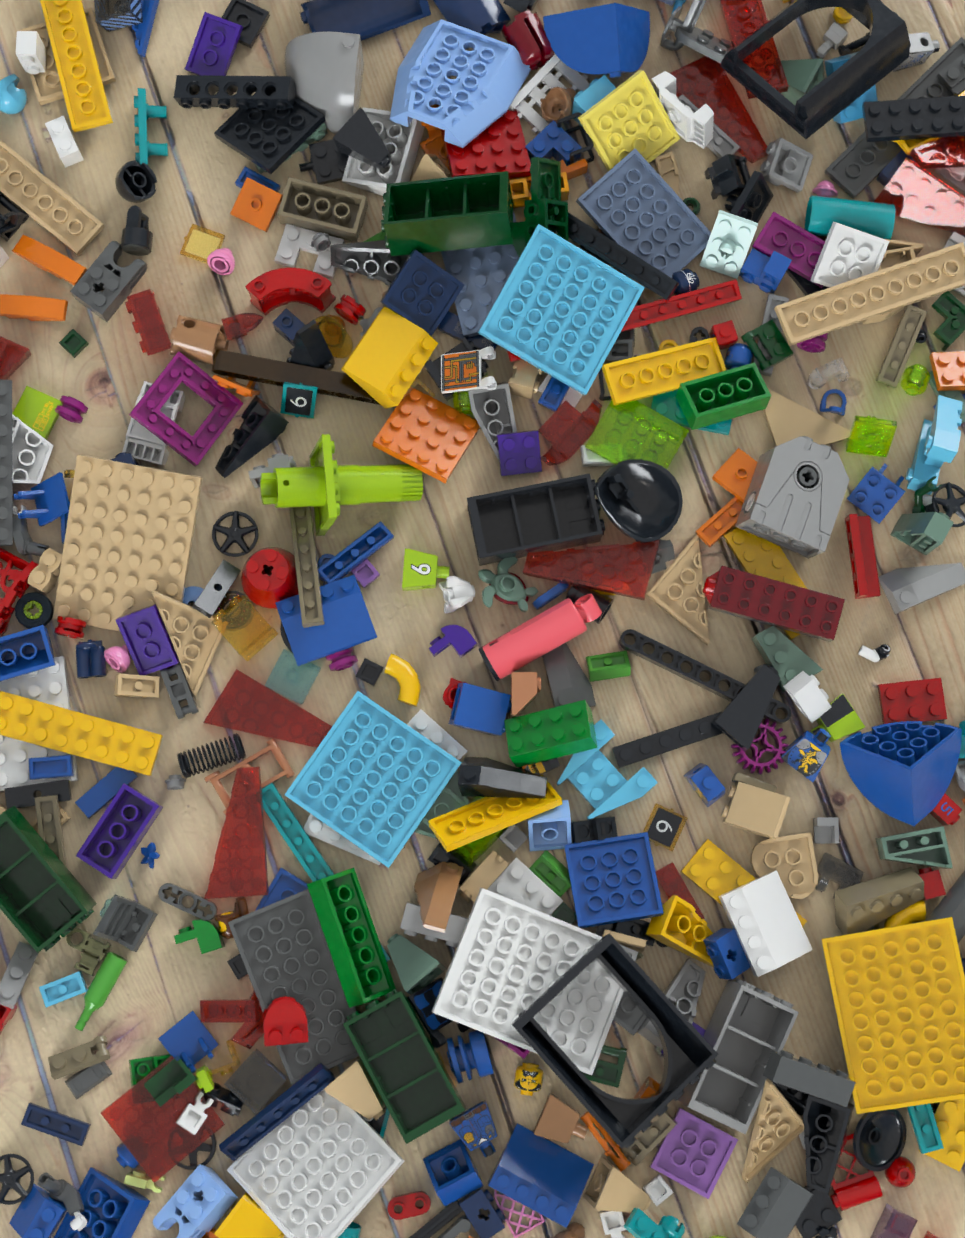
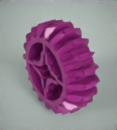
(777, 751)

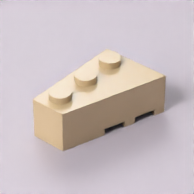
(523, 379)

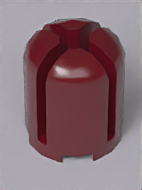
(530, 39)

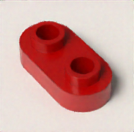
(408, 1203)

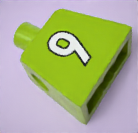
(421, 570)

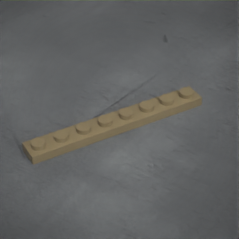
(306, 566)

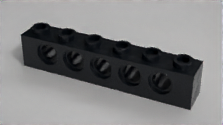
(226, 86)

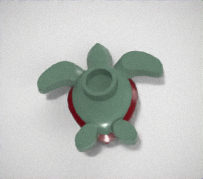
(505, 586)

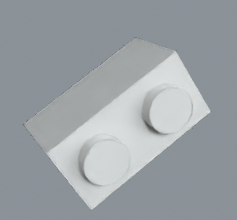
(31, 52)
(64, 141)
(807, 696)

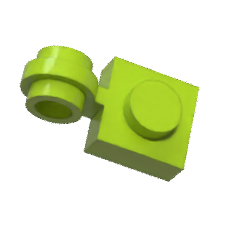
(204, 1079)

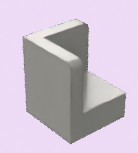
(826, 830)
(513, 838)

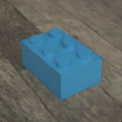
(854, 110)

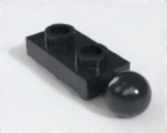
(636, 929)

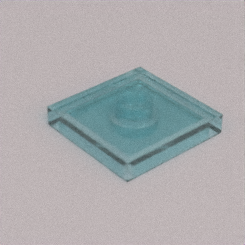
(292, 680)

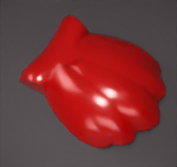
(450, 692)

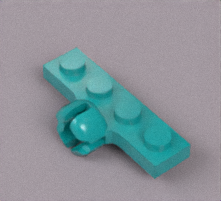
(643, 1227)

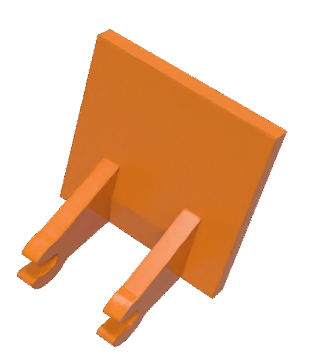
(229, 382)

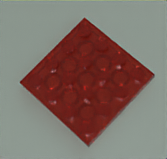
(152, 1130)

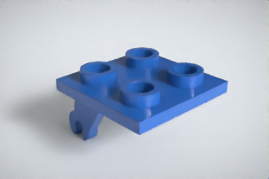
(876, 494)
(50, 500)
(189, 1041)

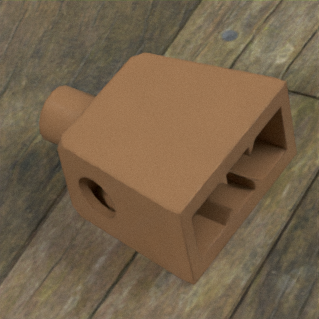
(559, 1121)

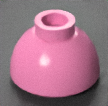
(221, 261)
(118, 658)

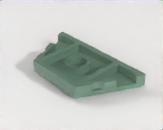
(447, 801)

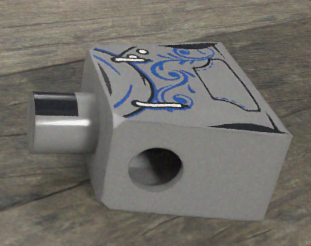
(920, 50)

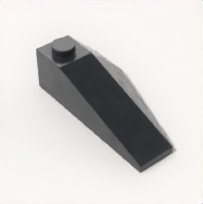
(311, 348)
(258, 430)
(495, 779)
(824, 1137)

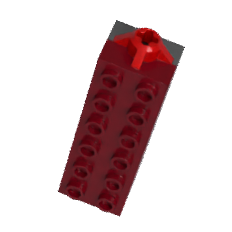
(774, 603)

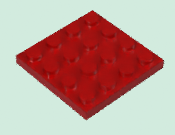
(492, 151)

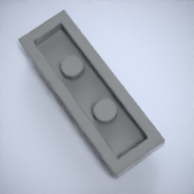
(16, 974)

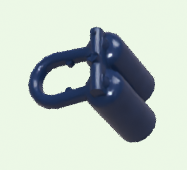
(90, 659)

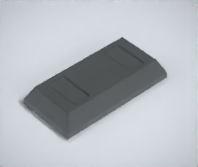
(88, 1079)

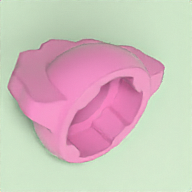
(825, 189)

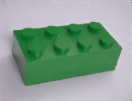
(723, 396)
(550, 733)

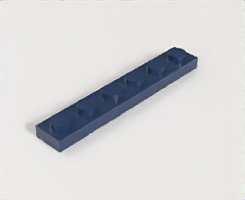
(277, 1112)

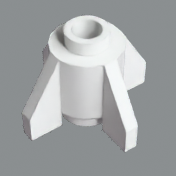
(456, 593)

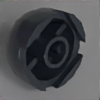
(135, 182)

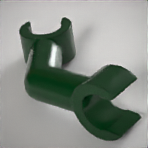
(918, 495)

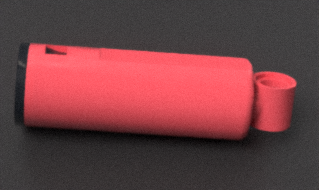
(539, 635)

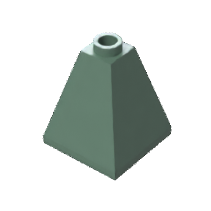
(802, 76)
(413, 964)

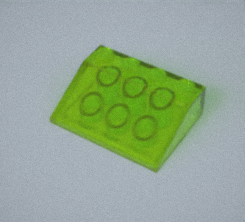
(636, 433)

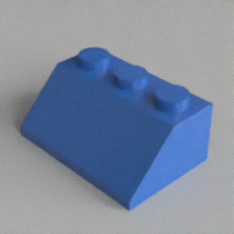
(25, 652)

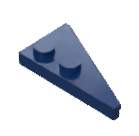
(144, 29)

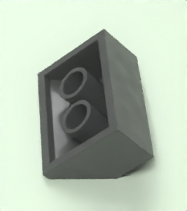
(775, 1207)

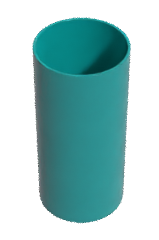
(864, 216)

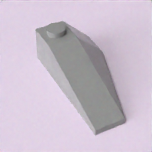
(493, 412)
(918, 584)
(683, 993)

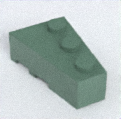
(922, 530)
(783, 655)
(918, 847)

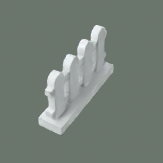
(535, 93)

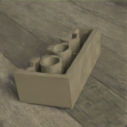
(876, 899)

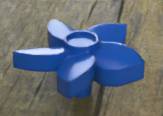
(149, 854)

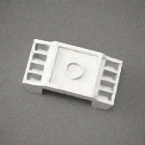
(691, 126)
(142, 442)

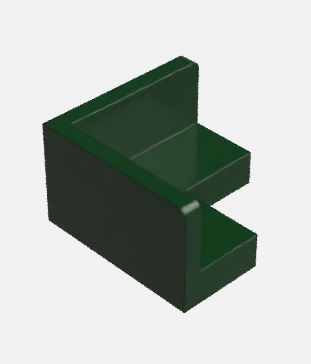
(954, 313)
(169, 1081)

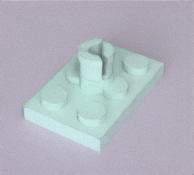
(728, 244)

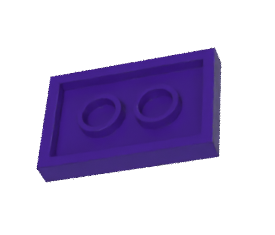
(213, 46)
(147, 640)

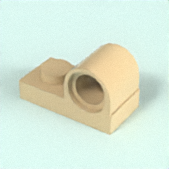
(136, 686)

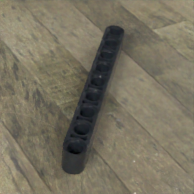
(696, 667)

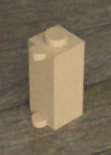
(483, 876)

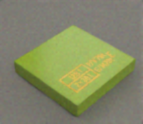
(37, 411)

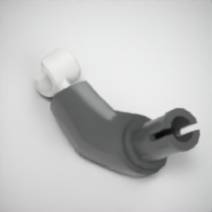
(22, 538)
(67, 1194)

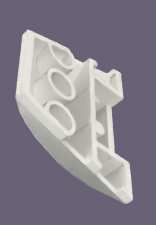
(29, 453)

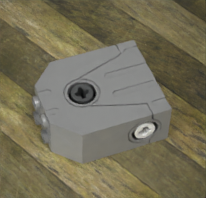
(795, 496)

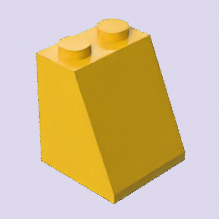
(248, 1221)

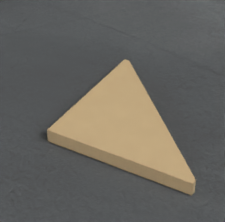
(790, 420)
(681, 591)
(191, 635)
(773, 1130)

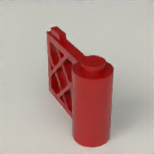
(856, 1189)

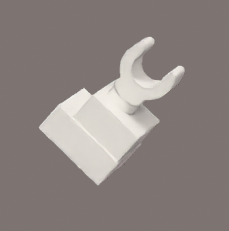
(833, 38)

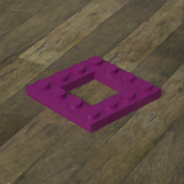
(148, 411)

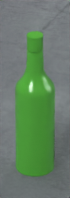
(101, 986)

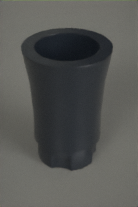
(604, 602)

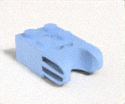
(196, 1204)

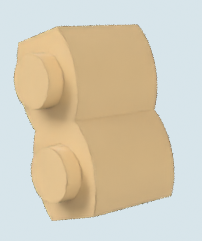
(46, 573)

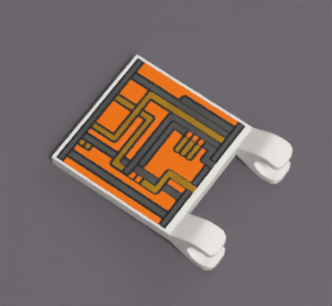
(464, 371)

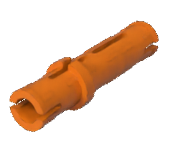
(621, 1162)

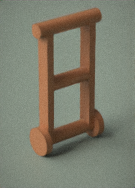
(216, 776)

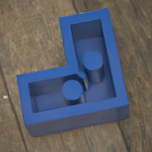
(553, 143)
(765, 270)

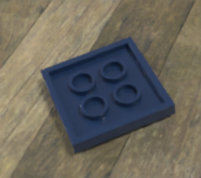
(422, 292)

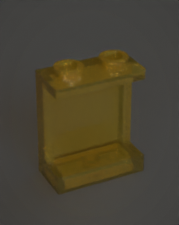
(243, 627)

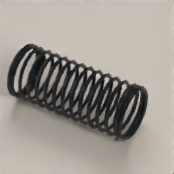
(185, 765)

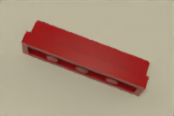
(862, 556)

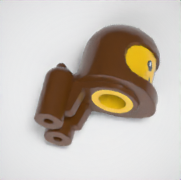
(240, 909)

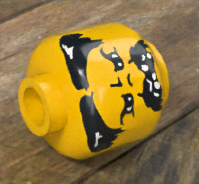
(528, 1078)

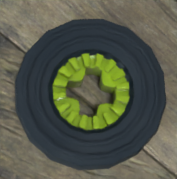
(28, 602)

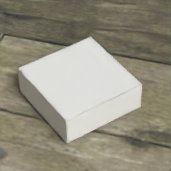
(658, 1190)

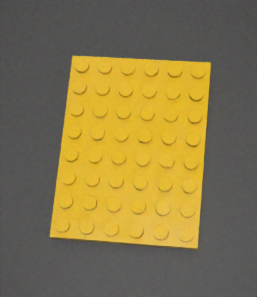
(900, 1013)

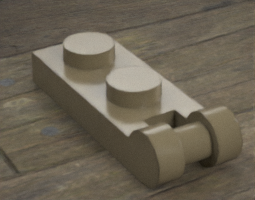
(79, 1058)
(650, 1138)

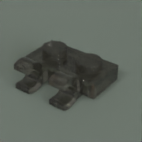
(838, 871)

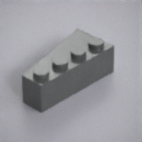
(809, 1077)

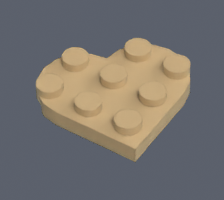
(792, 858)

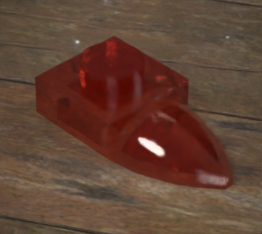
(240, 324)

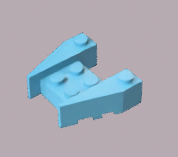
(936, 443)
(600, 781)

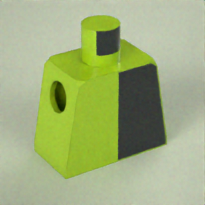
(839, 719)

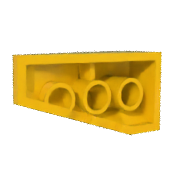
(681, 929)

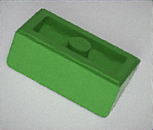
(608, 666)
(552, 873)

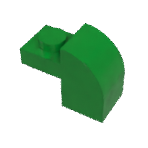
(206, 934)

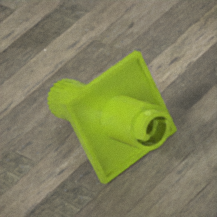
(331, 485)

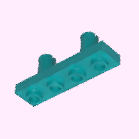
(144, 113)

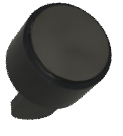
(136, 236)

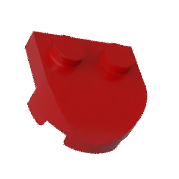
(285, 1022)

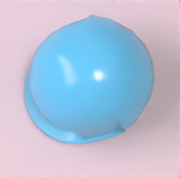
(11, 98)

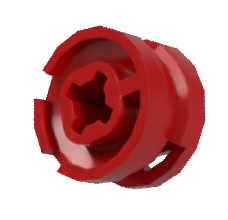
(349, 309)
(70, 624)

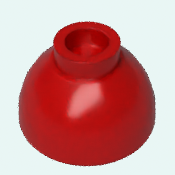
(901, 1172)

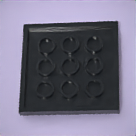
(269, 134)

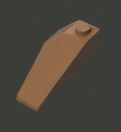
(436, 894)

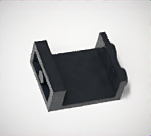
(434, 367)

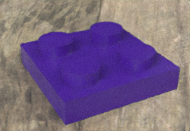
(519, 453)

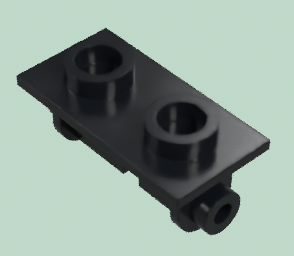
(230, 1103)

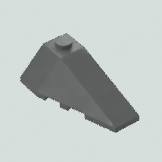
(368, 259)
(566, 678)

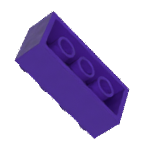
(119, 831)

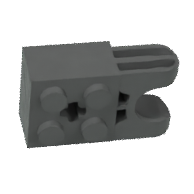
(107, 276)

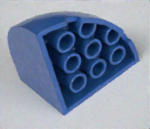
(600, 38)
(903, 766)

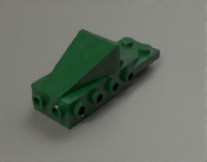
(543, 205)

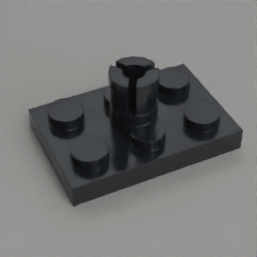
(752, 200)

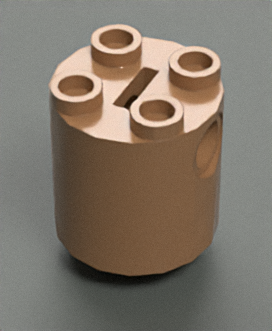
(197, 339)

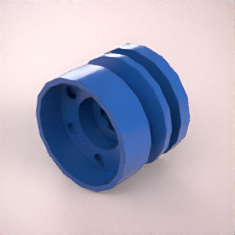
(469, 1056)

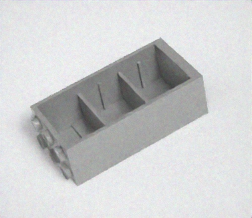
(743, 1033)

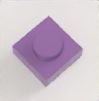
(365, 573)

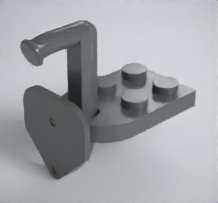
(693, 37)

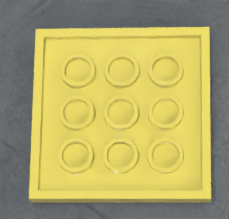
(629, 120)

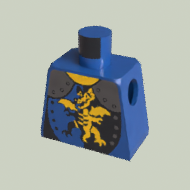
(808, 753)
(705, 784)

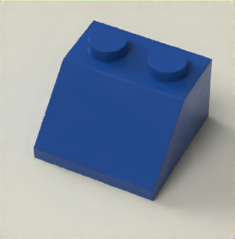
(452, 1172)
(38, 1215)

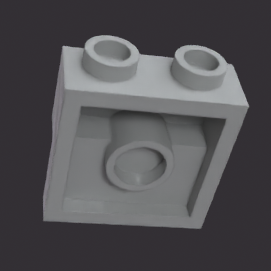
(786, 165)
(277, 461)

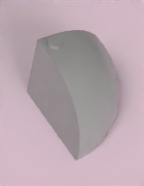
(327, 74)

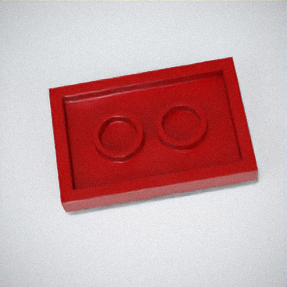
(912, 701)

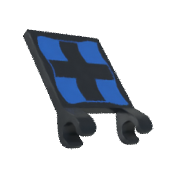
(423, 1003)

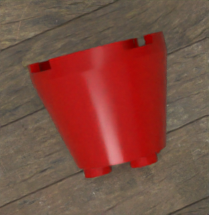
(266, 589)

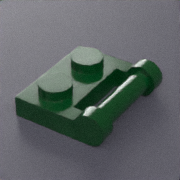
(773, 343)
(608, 1072)

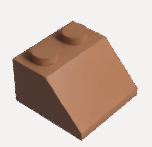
(523, 690)

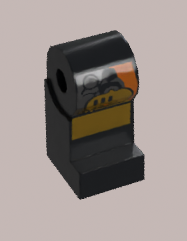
(541, 767)

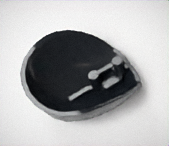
(640, 499)

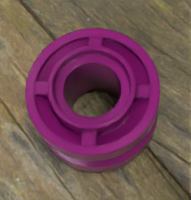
(815, 344)
(71, 409)
(342, 659)

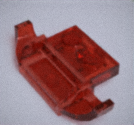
(568, 431)

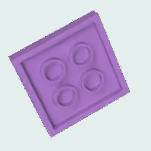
(694, 1153)

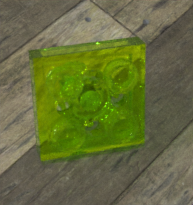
(871, 432)

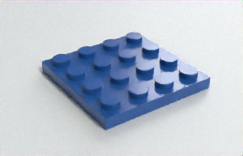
(613, 880)

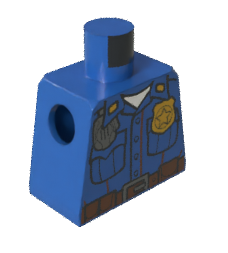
(476, 1128)

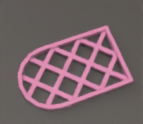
(529, 1227)

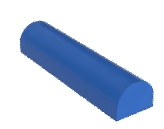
(355, 553)

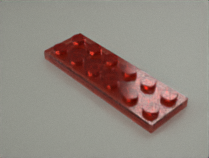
(743, 19)

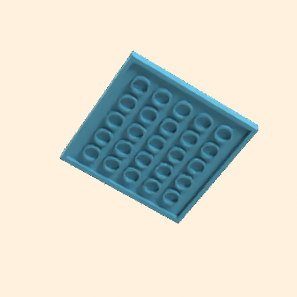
(561, 309)
(373, 779)

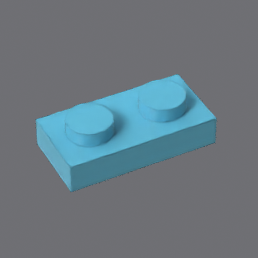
(63, 989)

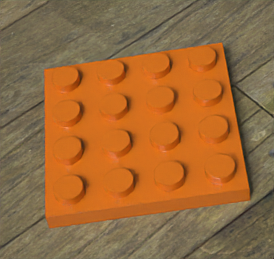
(427, 435)

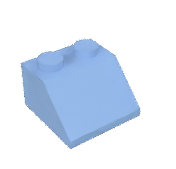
(550, 829)

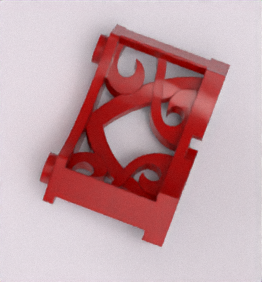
(290, 285)
(17, 589)

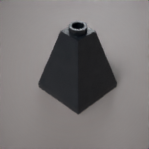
(362, 141)

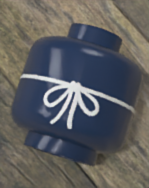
(687, 281)

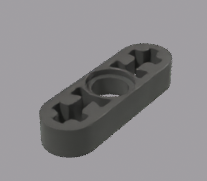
(171, 900)

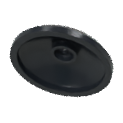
(879, 1139)

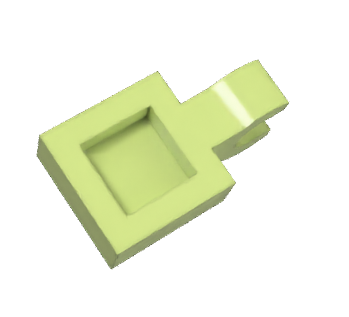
(139, 1179)

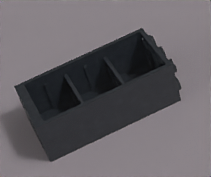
(535, 519)

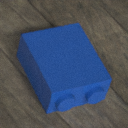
(480, 709)

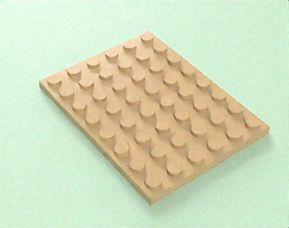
(124, 539)

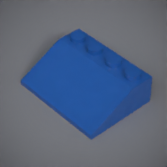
(344, 619)
(541, 1175)
(109, 1208)

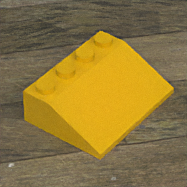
(389, 357)

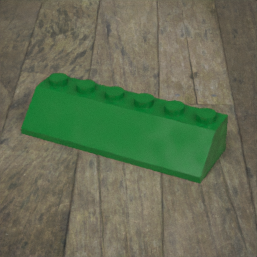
(351, 937)

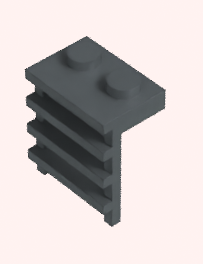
(126, 922)

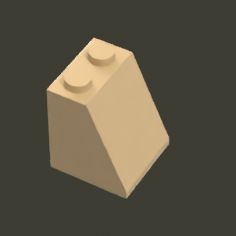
(755, 810)

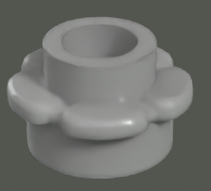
(320, 241)
(175, 782)

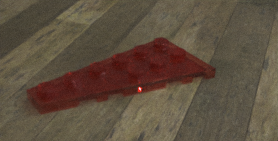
(604, 568)

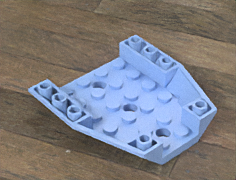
(470, 103)

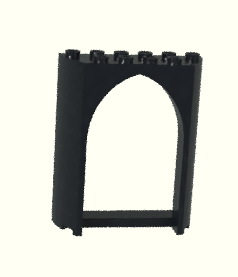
(882, 53)
(683, 1046)

